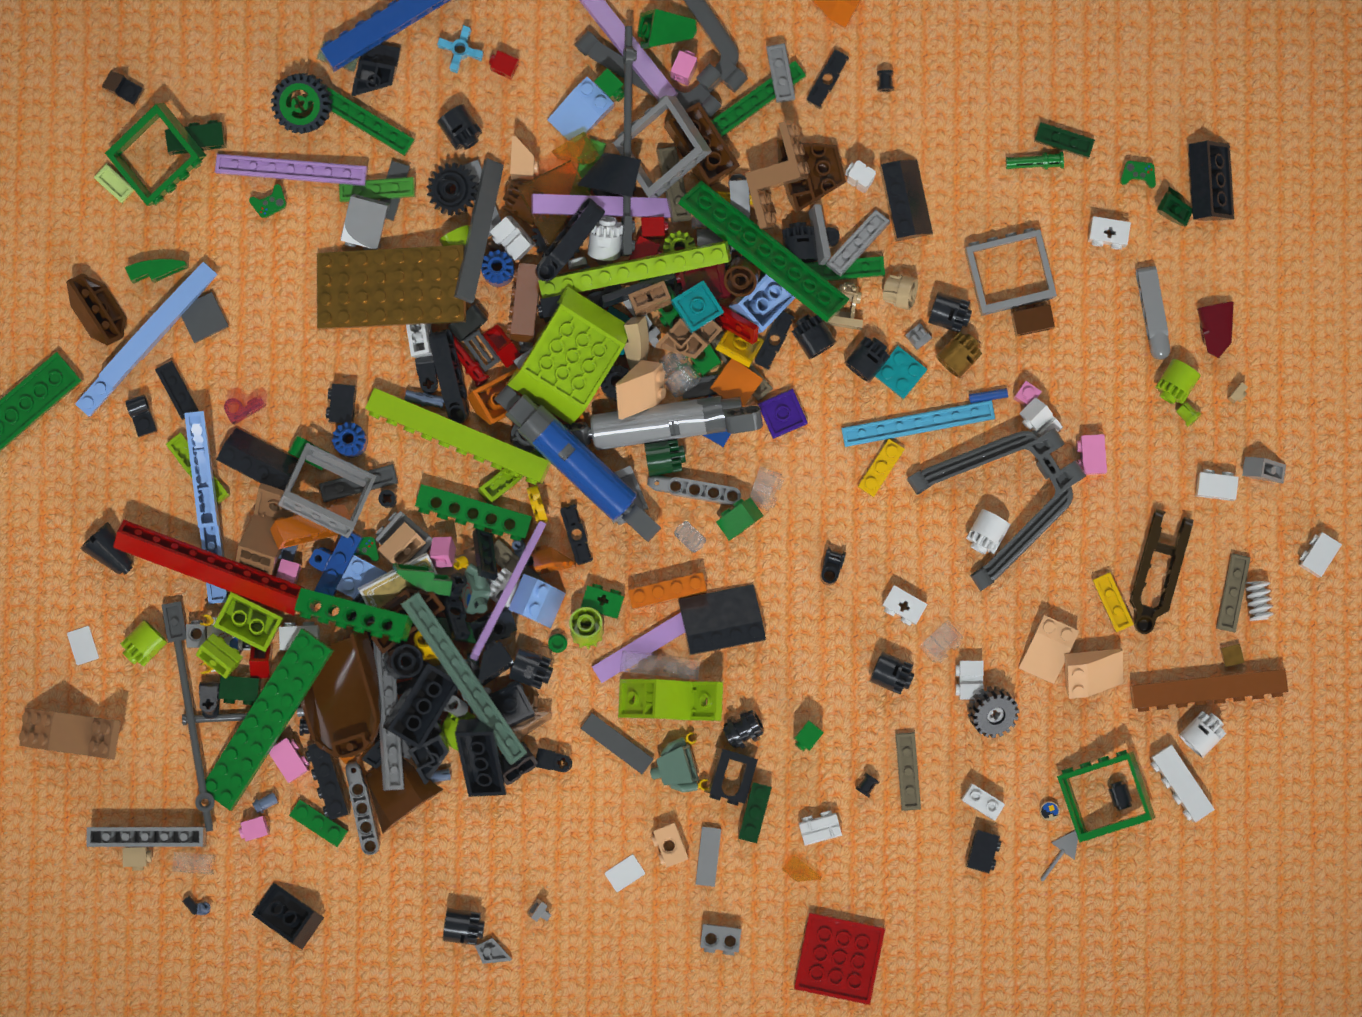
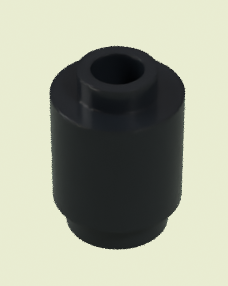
(1120, 795)

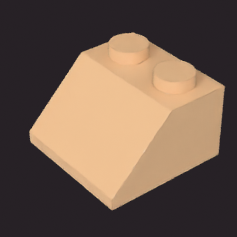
(522, 162)

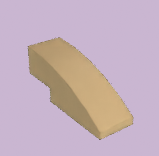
(637, 342)

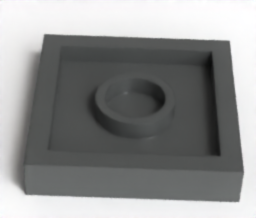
(204, 318)

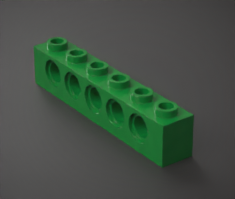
(701, 366)
(427, 494)
(308, 599)

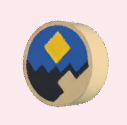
(1049, 811)

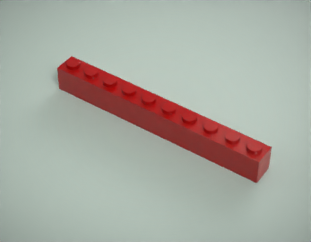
(207, 567)

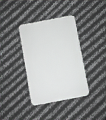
(82, 645)
(624, 873)

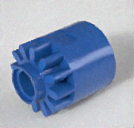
(497, 278)
(355, 448)

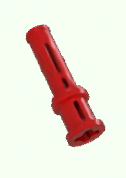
(471, 369)

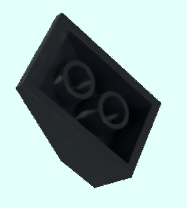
(288, 916)

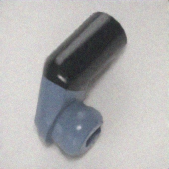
(196, 908)

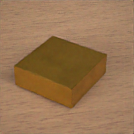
(1232, 655)

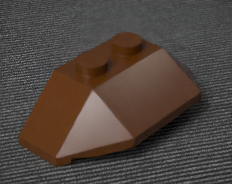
(96, 309)
(395, 606)

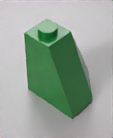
(664, 28)

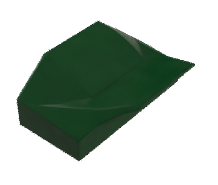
(1174, 208)

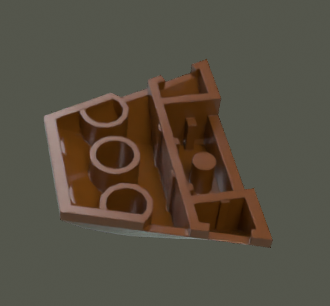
(824, 175)
(396, 804)

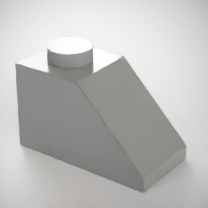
(1264, 469)

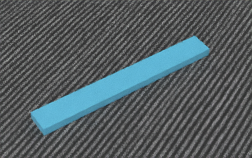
(918, 423)

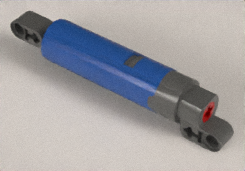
(576, 461)

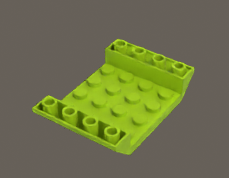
(571, 357)

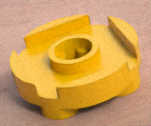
(537, 504)

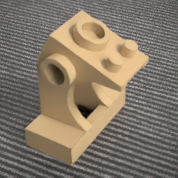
(846, 319)

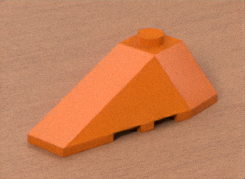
(838, 10)
(483, 399)
(550, 560)

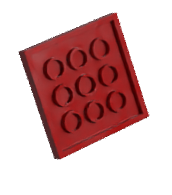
(839, 958)

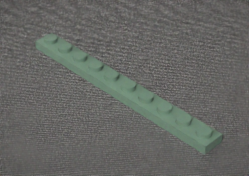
(463, 677)

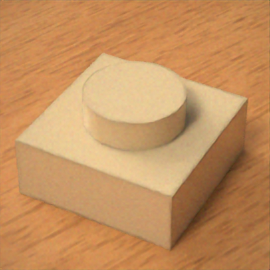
(1238, 394)

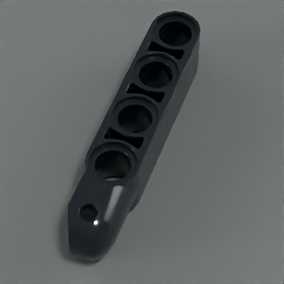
(569, 240)
(449, 375)

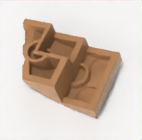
(683, 342)

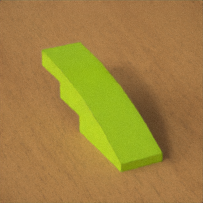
(180, 450)

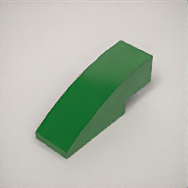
(155, 269)
(424, 578)

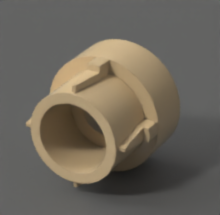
(900, 291)

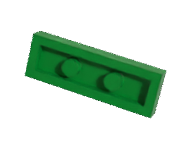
(318, 823)

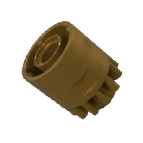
(959, 354)

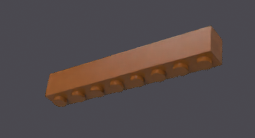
(1209, 688)

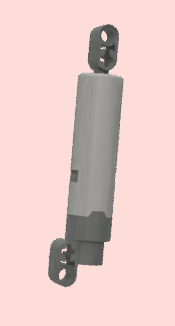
(669, 422)

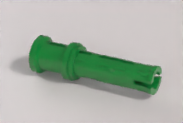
(1045, 161)

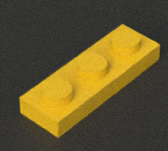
(881, 468)
(1112, 602)

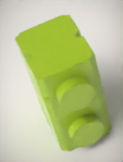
(219, 655)

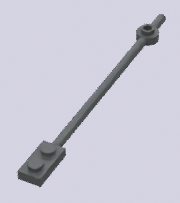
(629, 56)
(177, 633)

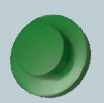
(557, 643)

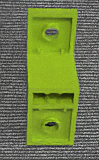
(670, 699)

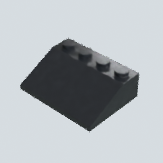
(721, 620)

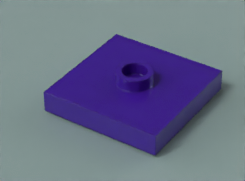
(782, 414)

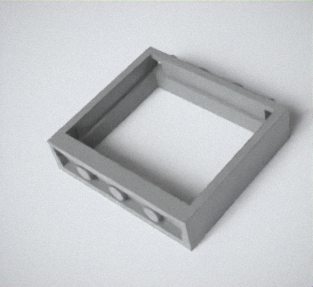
(699, 152)
(1015, 302)
(317, 513)

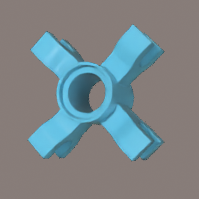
(451, 46)

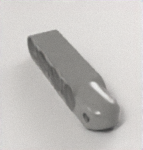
(1153, 312)
(665, 482)
(353, 779)

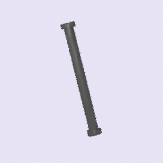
(220, 718)

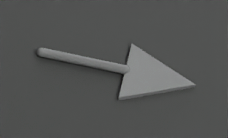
(1067, 845)

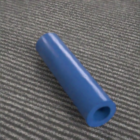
(988, 395)

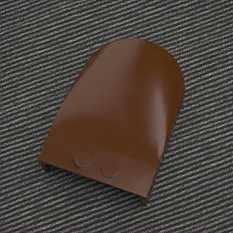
(345, 700)

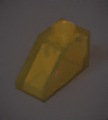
(578, 150)

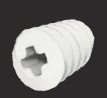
(1259, 600)

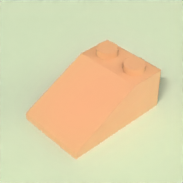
(640, 388)
(1048, 649)
(1093, 672)

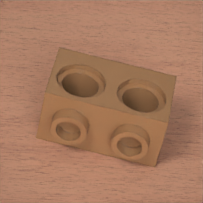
(650, 299)

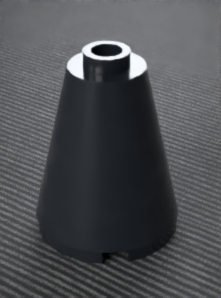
(101, 549)

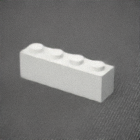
(1182, 784)

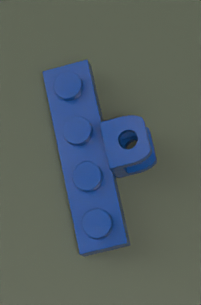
(334, 563)

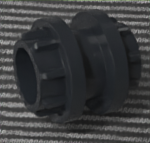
(743, 729)

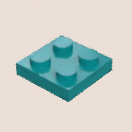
(697, 306)
(901, 372)

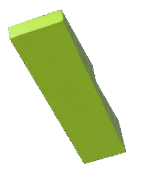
(500, 484)

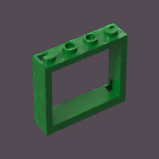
(197, 155)
(1073, 808)

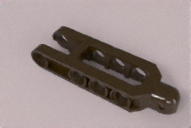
(1147, 616)

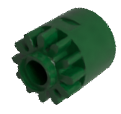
(664, 457)

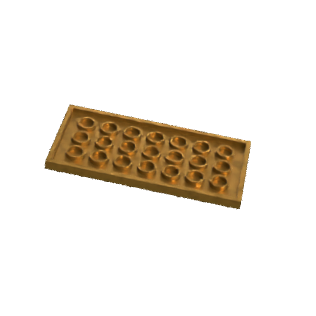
(389, 287)

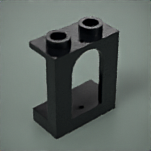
(715, 788)

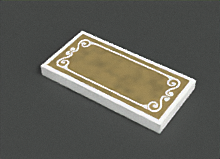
(389, 585)

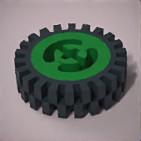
(316, 95)

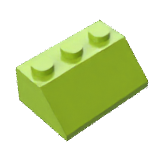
(248, 622)

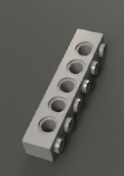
(146, 837)

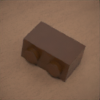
(1032, 320)

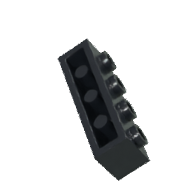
(329, 782)

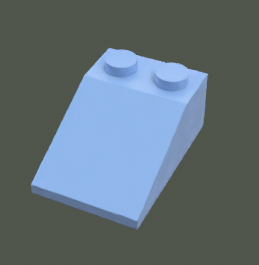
(581, 110)
(763, 303)
(356, 575)
(537, 600)

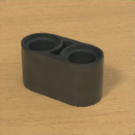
(474, 319)

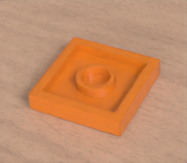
(736, 381)

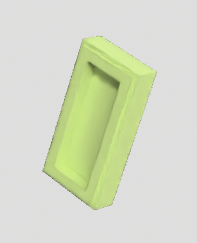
(114, 183)

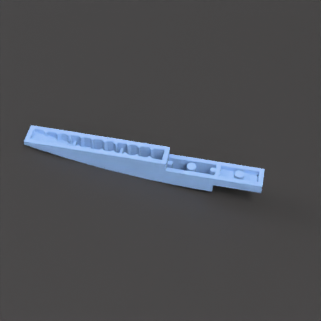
(146, 339)
(205, 494)

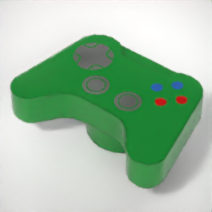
(1139, 171)
(271, 204)
(368, 547)

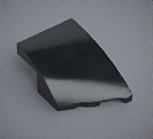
(376, 69)
(613, 175)
(430, 754)

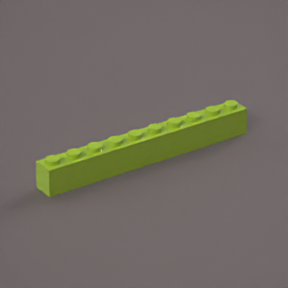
(637, 269)
(458, 436)

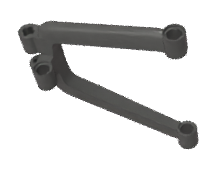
(709, 78)
(1041, 448)

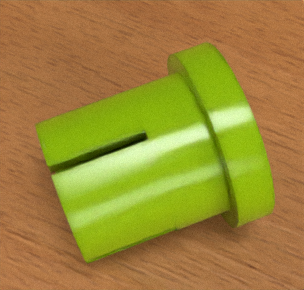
(1188, 414)

